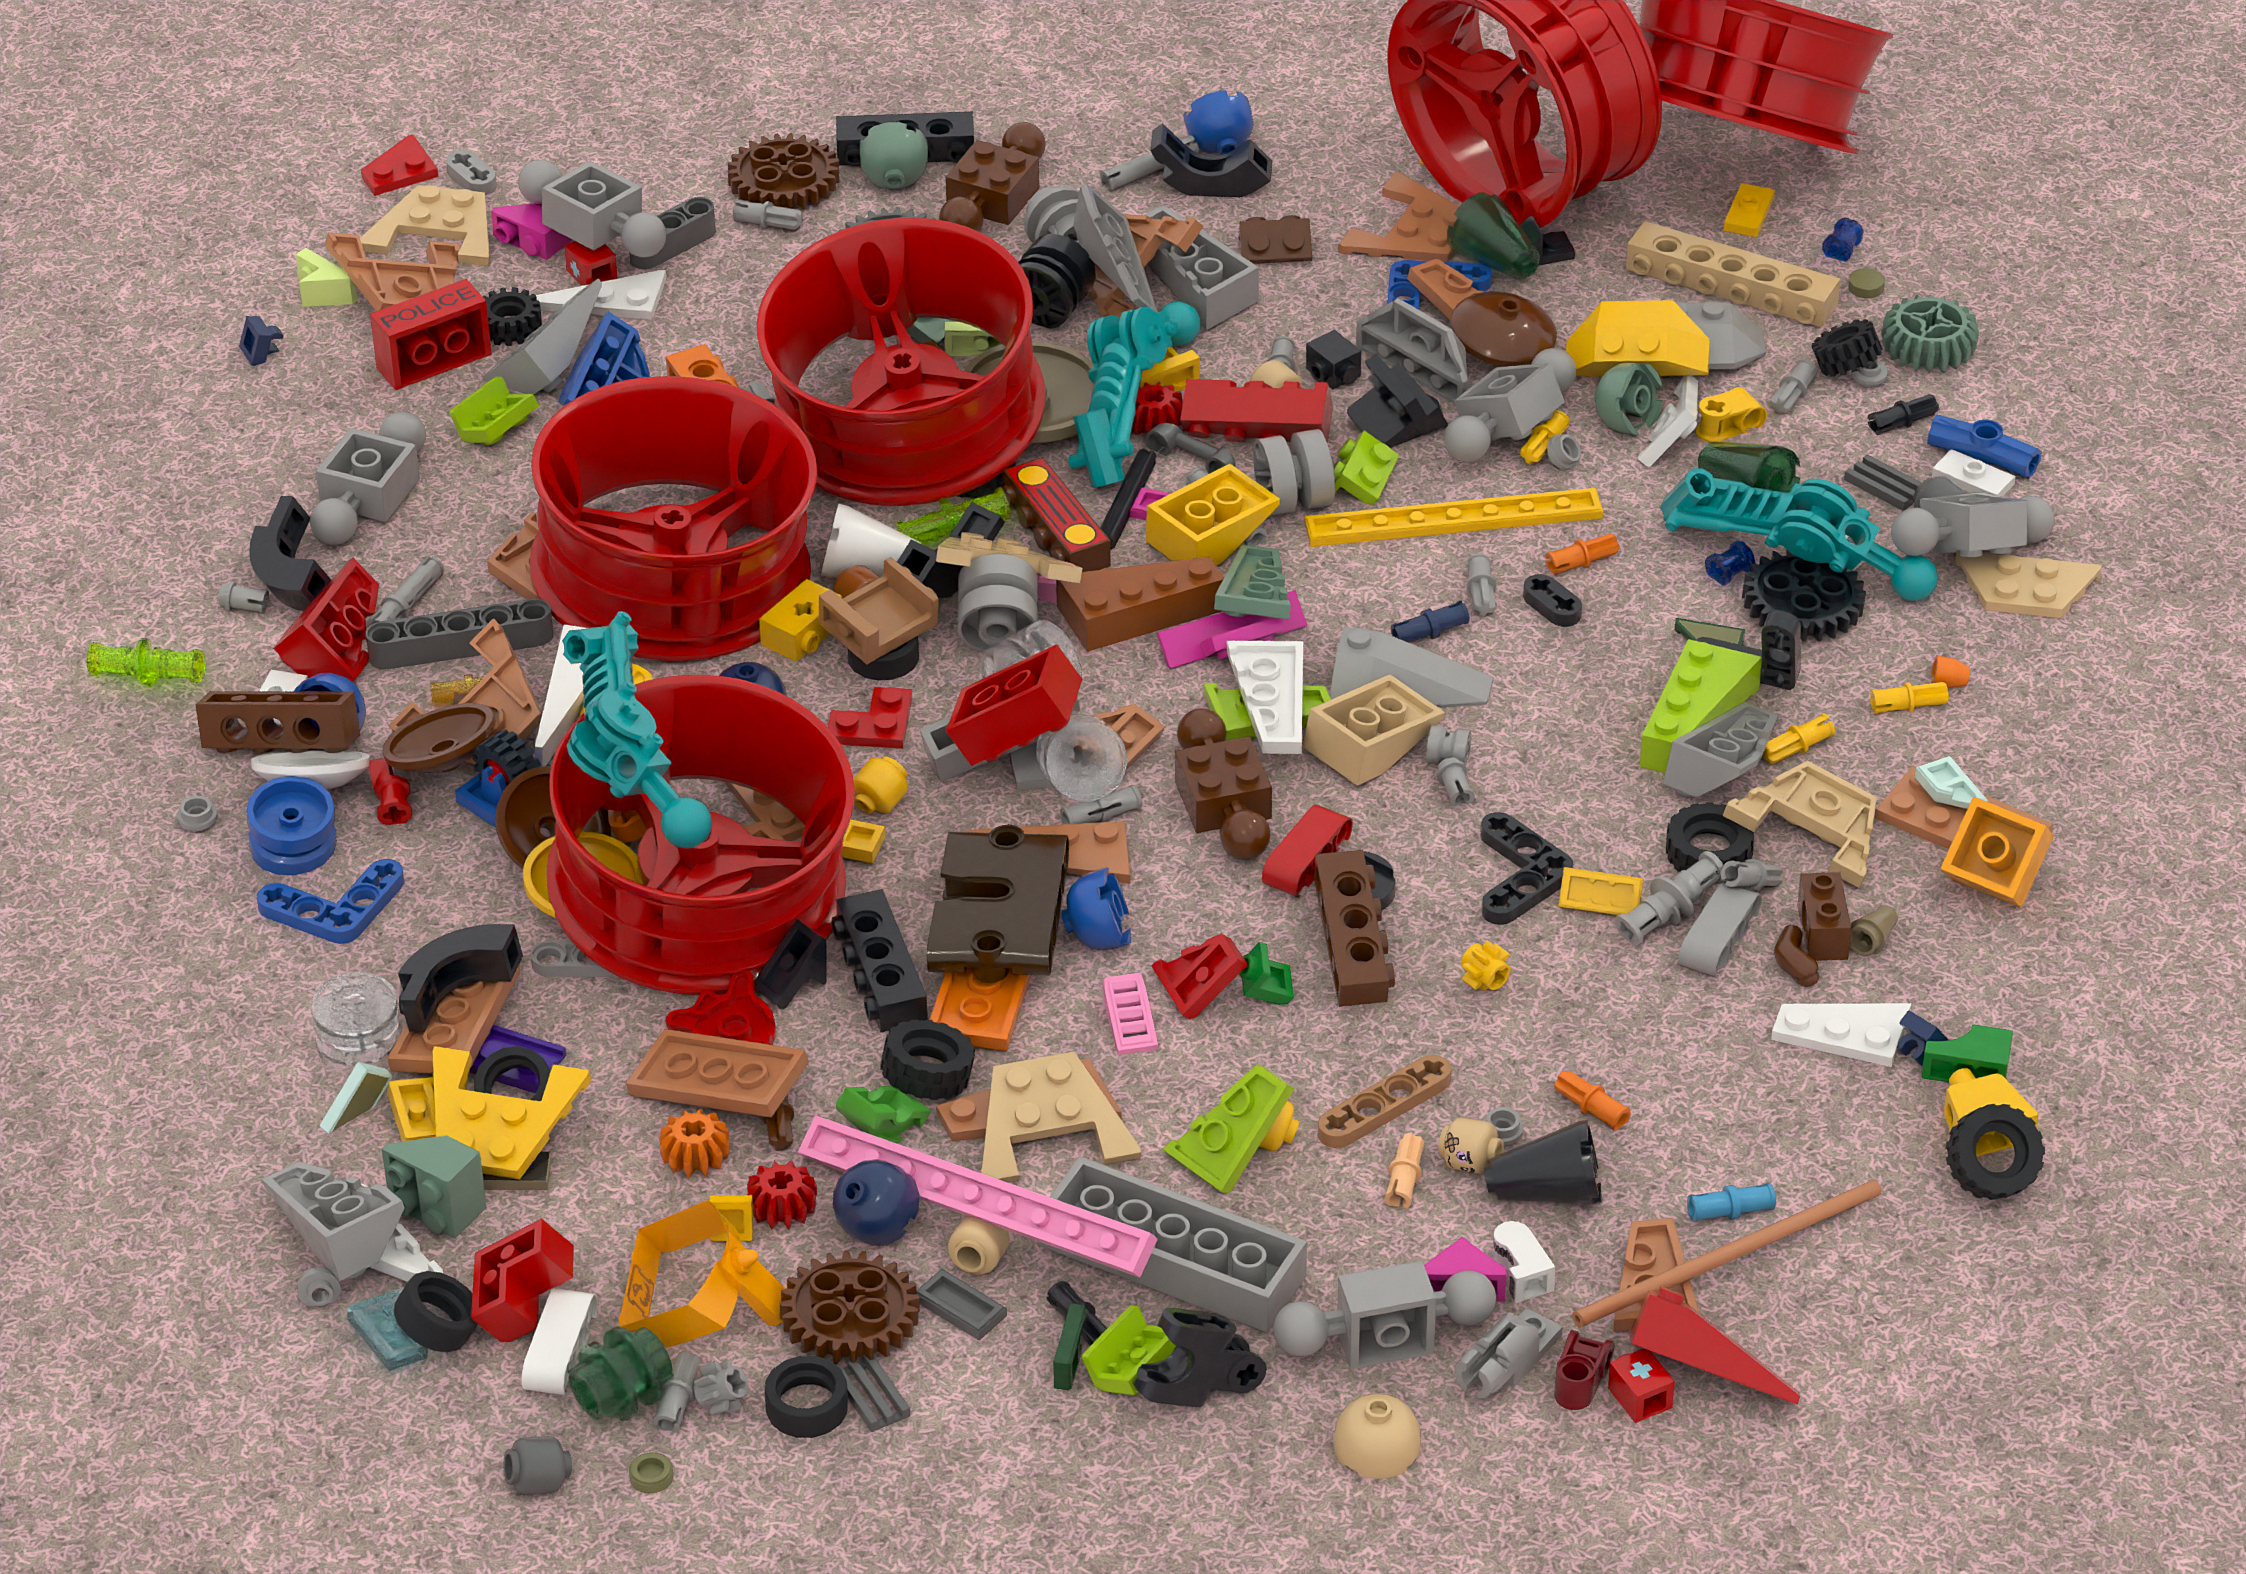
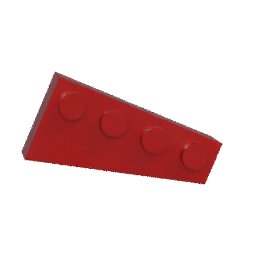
(1254, 409)

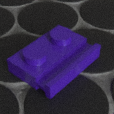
(518, 1077)

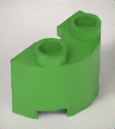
(881, 1111)

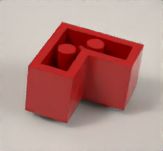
(513, 1276)

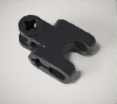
(1204, 1359)

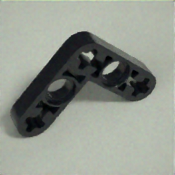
(1777, 667)
(1532, 872)

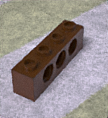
(332, 711)
(1354, 981)

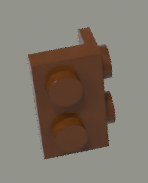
(1275, 239)

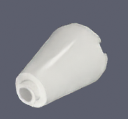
(861, 541)

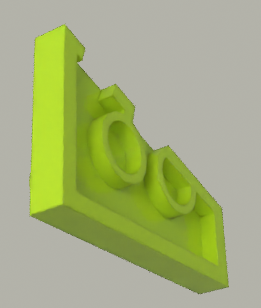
(1232, 709)
(1230, 1134)

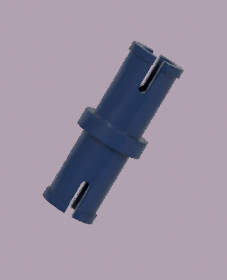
(1431, 622)

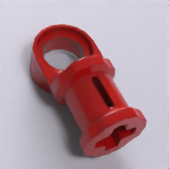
(391, 792)

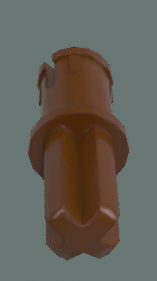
(780, 1126)

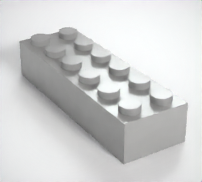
(1200, 1249)

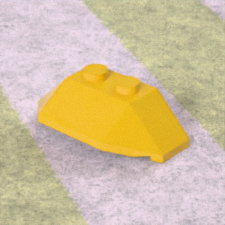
(1639, 333)

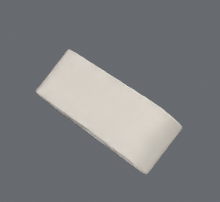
(558, 1340)

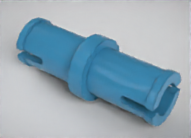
(1731, 1202)

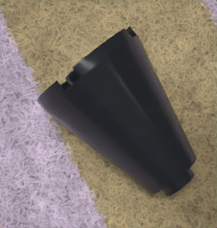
(1549, 1169)

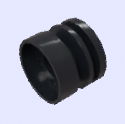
(1058, 278)

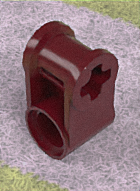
(1581, 1370)

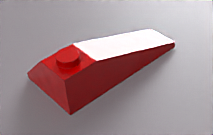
(332, 627)
(1687, 1336)

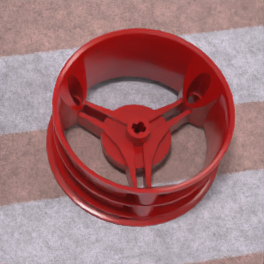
(1763, 64)
(1479, 112)
(914, 417)
(671, 560)
(694, 913)

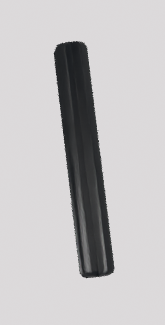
(1120, 509)

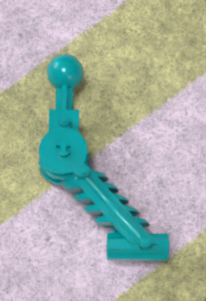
(1119, 355)
(1805, 521)
(619, 733)

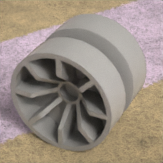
(1297, 471)
(995, 599)

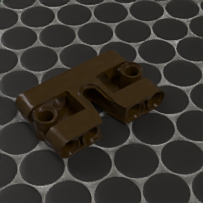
(999, 903)

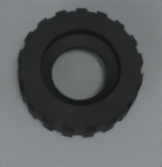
(1701, 820)
(921, 1077)
(2026, 1145)

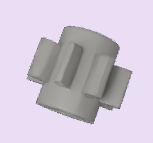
(721, 1387)

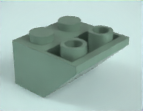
(436, 1182)

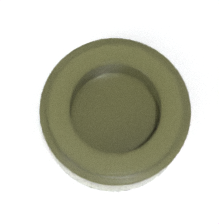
(1866, 283)
(651, 1472)

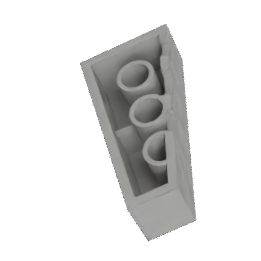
(1206, 275)

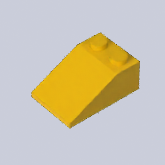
(1209, 516)

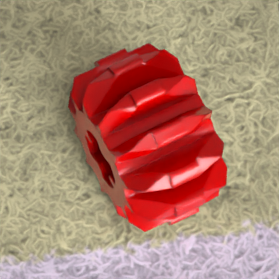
(1156, 406)
(782, 1194)

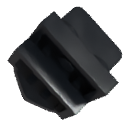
(1395, 406)

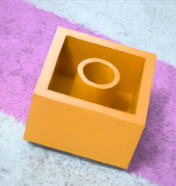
(1997, 852)

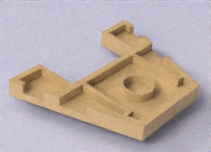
(439, 214)
(970, 546)
(1821, 805)
(1048, 1100)

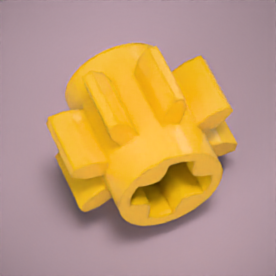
(1485, 966)

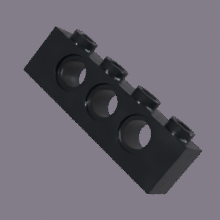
(947, 134)
(880, 960)

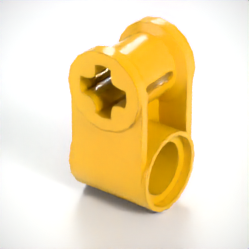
(1730, 414)

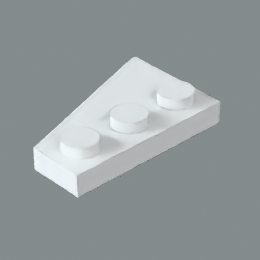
(1846, 1030)

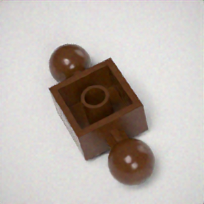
(995, 179)
(1223, 784)

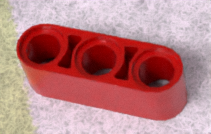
(1293, 860)

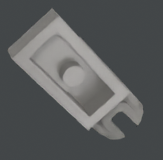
(1507, 1352)

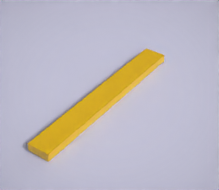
(1453, 517)

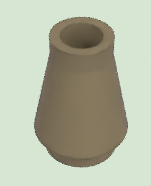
(1872, 930)

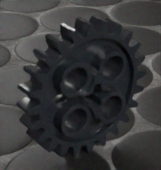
(1806, 589)

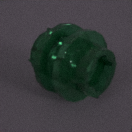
(620, 1373)

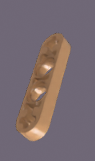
(1379, 1097)

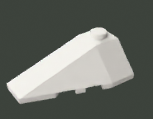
(561, 704)

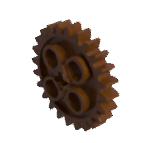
(784, 171)
(849, 1307)

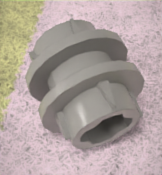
(1051, 212)

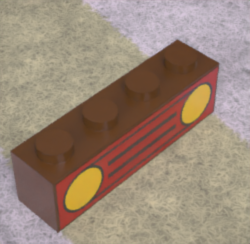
(1055, 516)

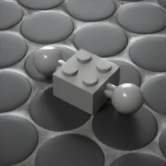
(592, 206)
(1509, 403)
(367, 477)
(1972, 524)
(1385, 1314)

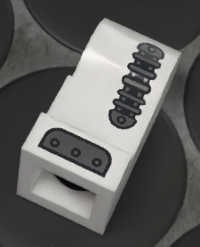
(1526, 1261)

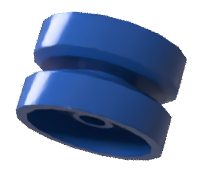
(291, 825)

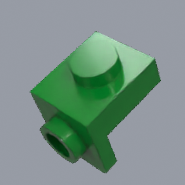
(1266, 978)

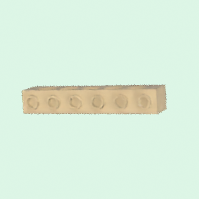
(1733, 274)

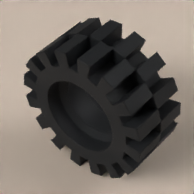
(520, 305)
(1847, 347)

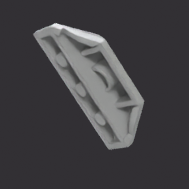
(1732, 335)
(1419, 344)

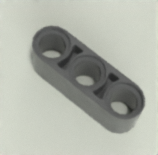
(685, 228)

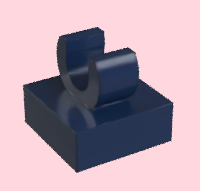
(257, 340)
(1919, 1033)

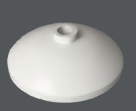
(322, 767)

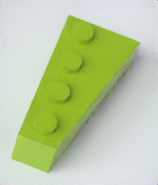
(1701, 687)

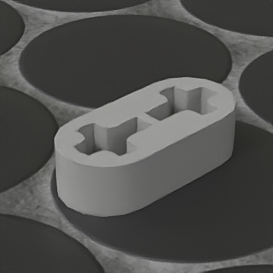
(476, 168)

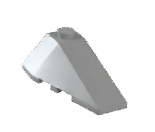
(549, 348)
(1373, 654)

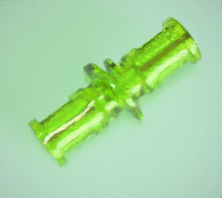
(938, 524)
(146, 662)

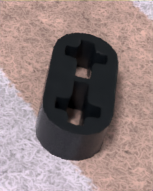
(1556, 597)

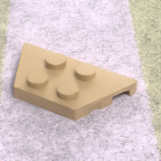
(2027, 583)

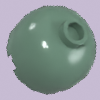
(893, 155)
(1628, 390)

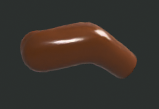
(1794, 959)

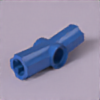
(1984, 442)

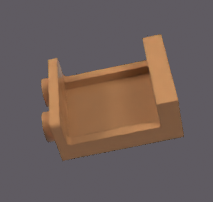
(880, 613)

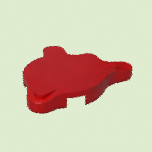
(731, 1016)

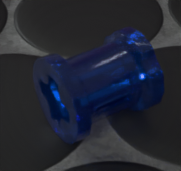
(1845, 236)
(1729, 562)

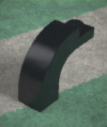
(1206, 175)
(273, 556)
(943, 576)
(452, 961)

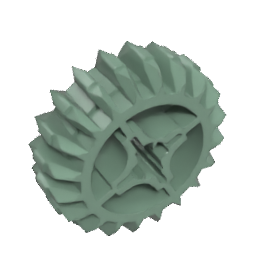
(1930, 333)

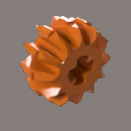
(694, 1142)

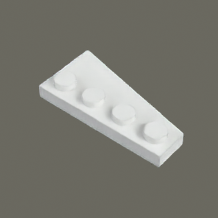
(1272, 691)

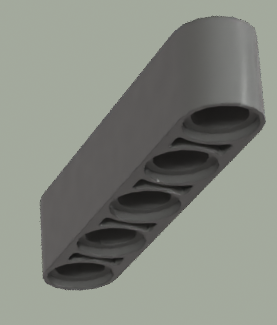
(448, 633)

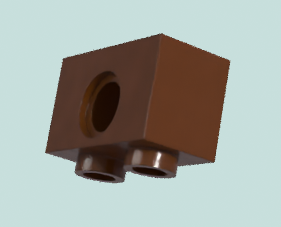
(1824, 916)

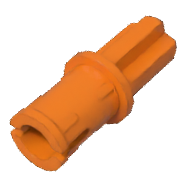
(1581, 553)
(1592, 1099)

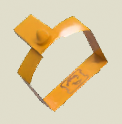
(713, 1305)

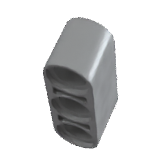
(1718, 929)

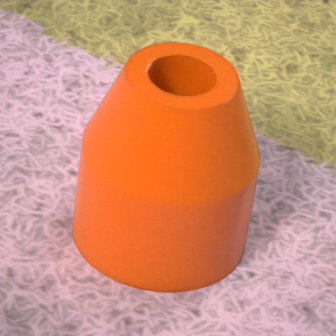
(1950, 671)

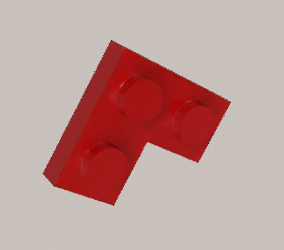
(881, 726)

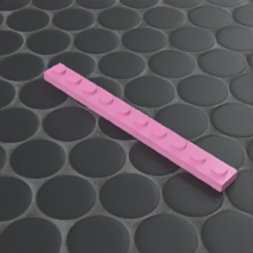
(988, 1198)

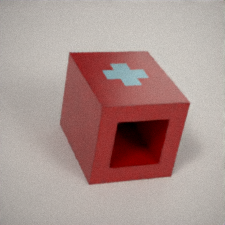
(588, 264)
(1641, 1384)

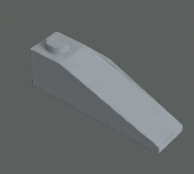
(1111, 245)
(1719, 750)
(337, 1217)

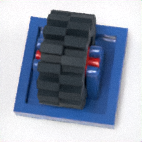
(499, 762)

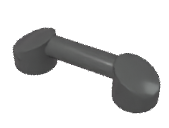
(1171, 436)

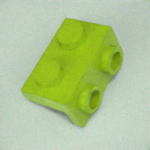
(491, 412)
(1364, 467)
(1123, 1349)

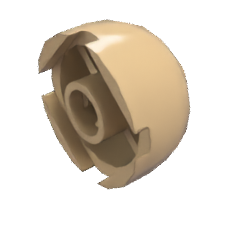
(1377, 1436)

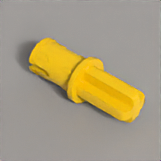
(1537, 445)
(1908, 697)
(1798, 739)

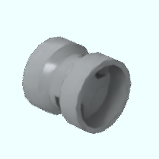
(1447, 745)

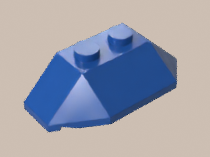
(607, 358)

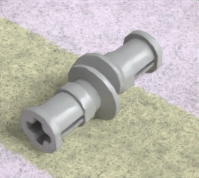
(1670, 899)

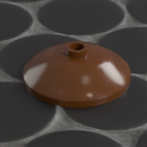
(1502, 328)
(439, 738)
(527, 808)

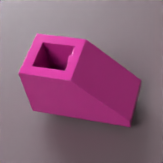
(524, 228)

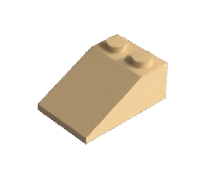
(1369, 728)

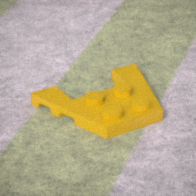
(502, 1128)

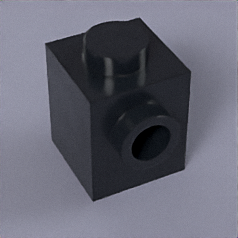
(1333, 360)

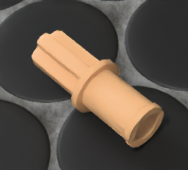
(1404, 1171)

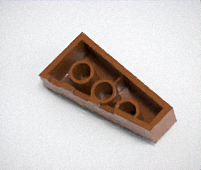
(1137, 599)

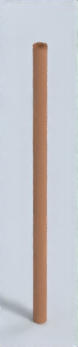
(1726, 1253)

